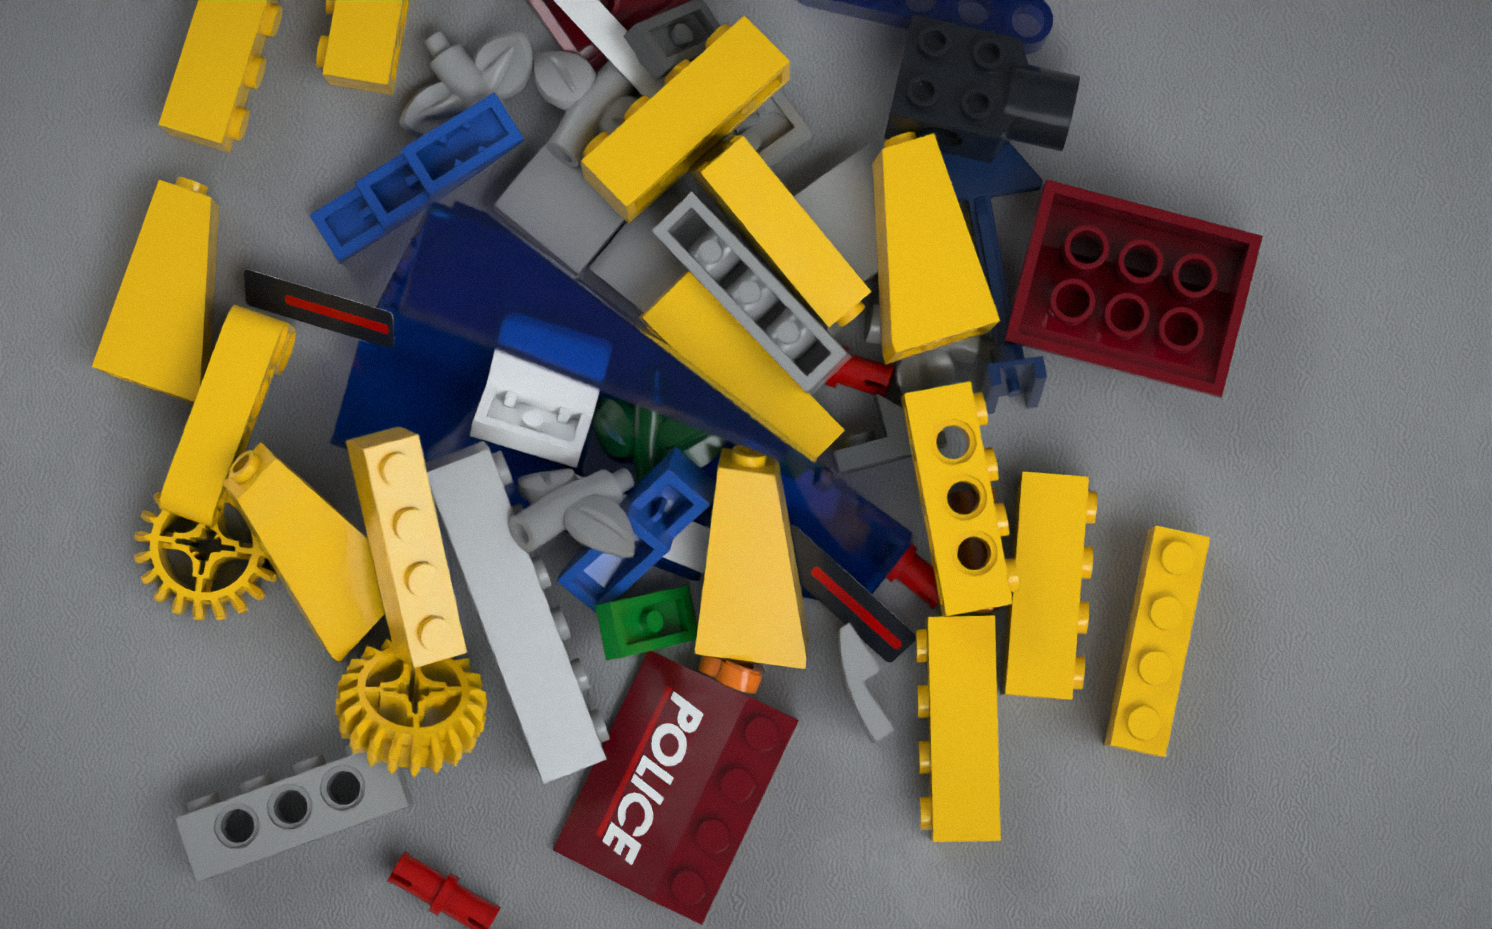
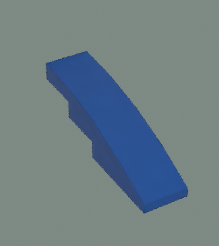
(417, 177)

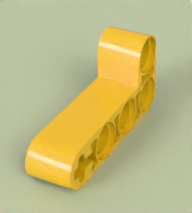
(225, 412)

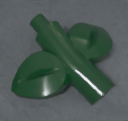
(649, 437)

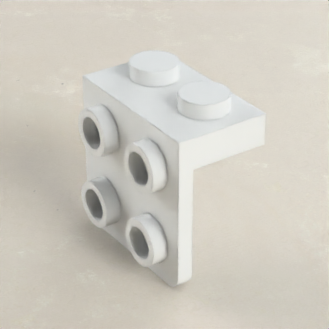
(534, 410)

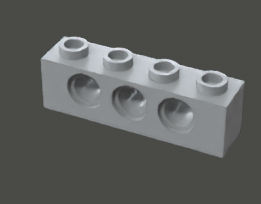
(751, 293)
(214, 850)

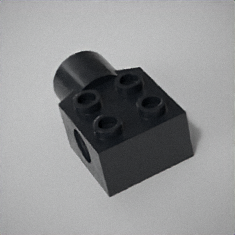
(977, 92)

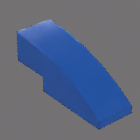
(658, 511)

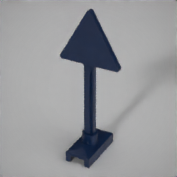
(976, 184)

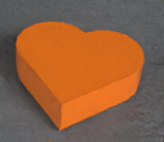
(733, 673)

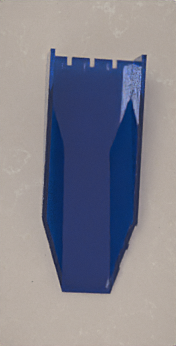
(483, 289)

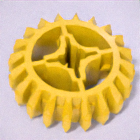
(205, 572)
(380, 720)

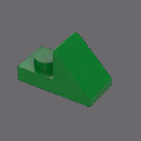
(646, 622)

